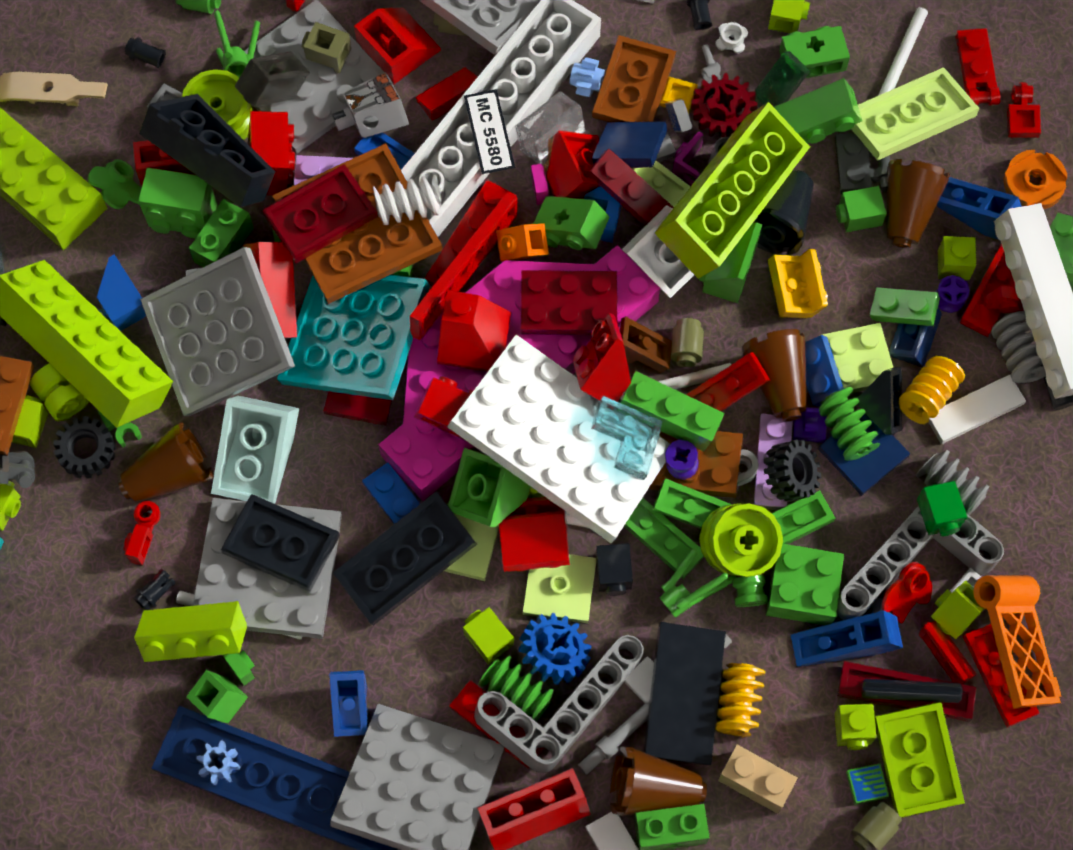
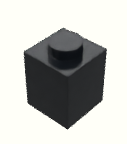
(614, 569)

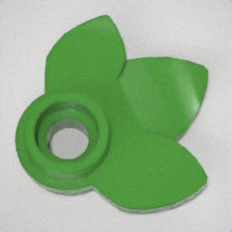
(116, 183)

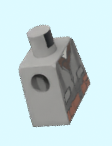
(372, 108)

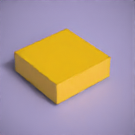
(678, 89)

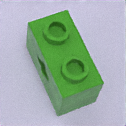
(819, 50)
(572, 222)
(221, 234)
(671, 828)

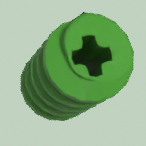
(846, 424)
(517, 688)

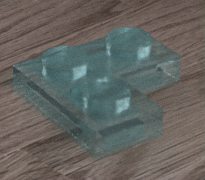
(635, 431)

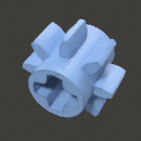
(587, 77)
(226, 758)

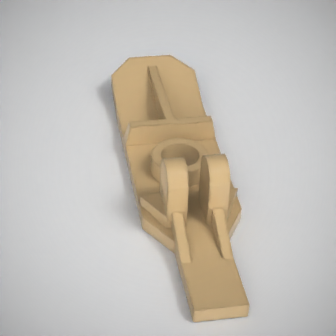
(33, 87)

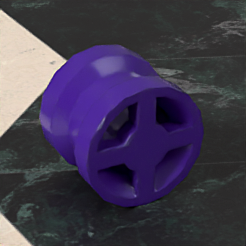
(954, 287)
(679, 466)

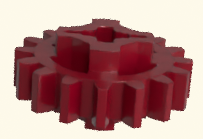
(716, 115)

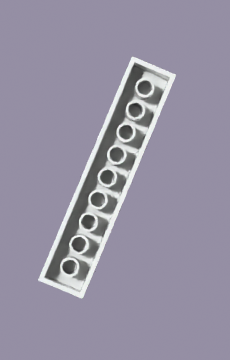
(525, 77)

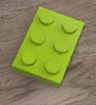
(919, 759)

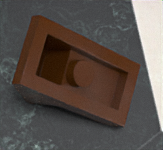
(645, 345)

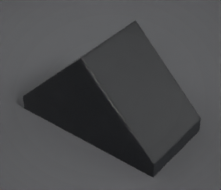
(882, 401)

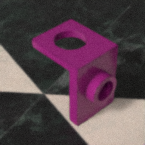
(683, 157)

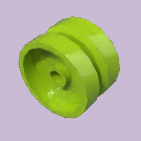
(219, 92)
(760, 539)

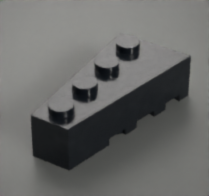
(208, 147)

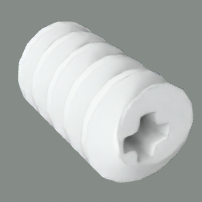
(408, 200)

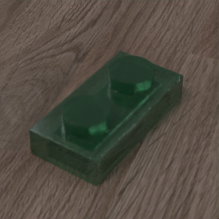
(781, 80)

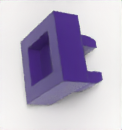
(810, 426)

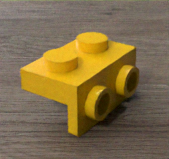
(798, 284)

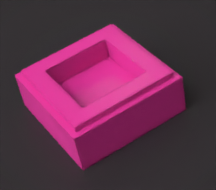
(539, 183)

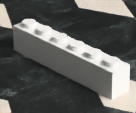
(1042, 290)

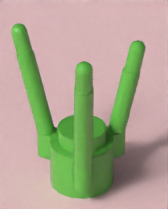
(234, 58)
(679, 599)

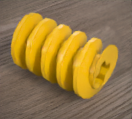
(931, 389)
(739, 699)

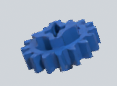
(562, 662)

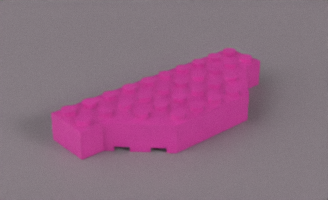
(430, 456)

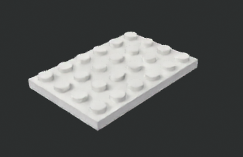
(540, 429)

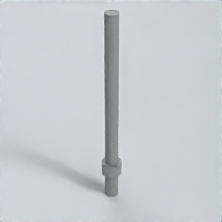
(608, 746)

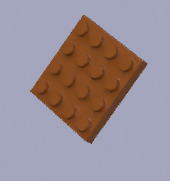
(373, 248)

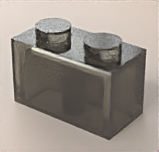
(272, 79)

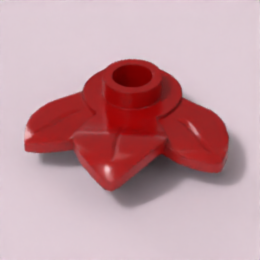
(910, 588)

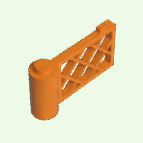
(1012, 598)

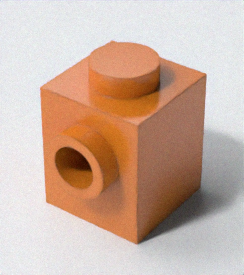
(522, 242)

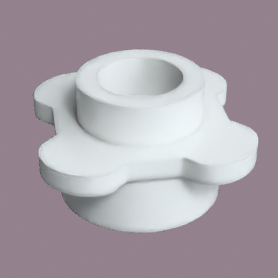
(735, 30)

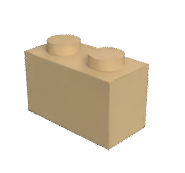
(757, 779)

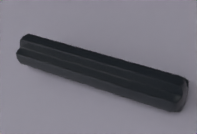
(911, 690)

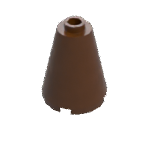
(912, 199)
(785, 364)
(166, 466)
(652, 784)

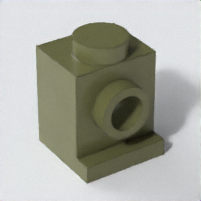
(327, 46)

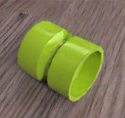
(59, 395)

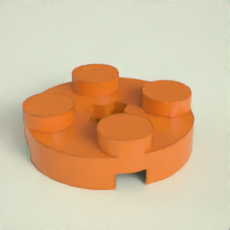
(1036, 164)

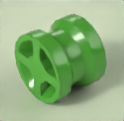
(750, 591)

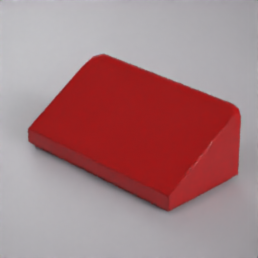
(446, 93)
(946, 653)

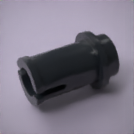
(700, 14)
(144, 52)
(154, 590)

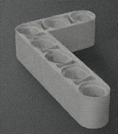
(907, 549)
(569, 713)

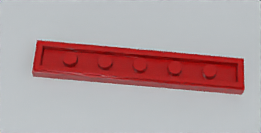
(463, 265)

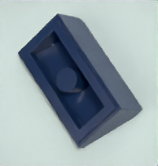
(914, 342)

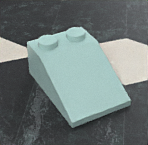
(253, 448)

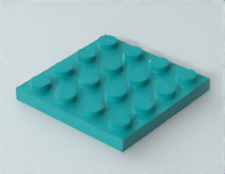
(357, 340)

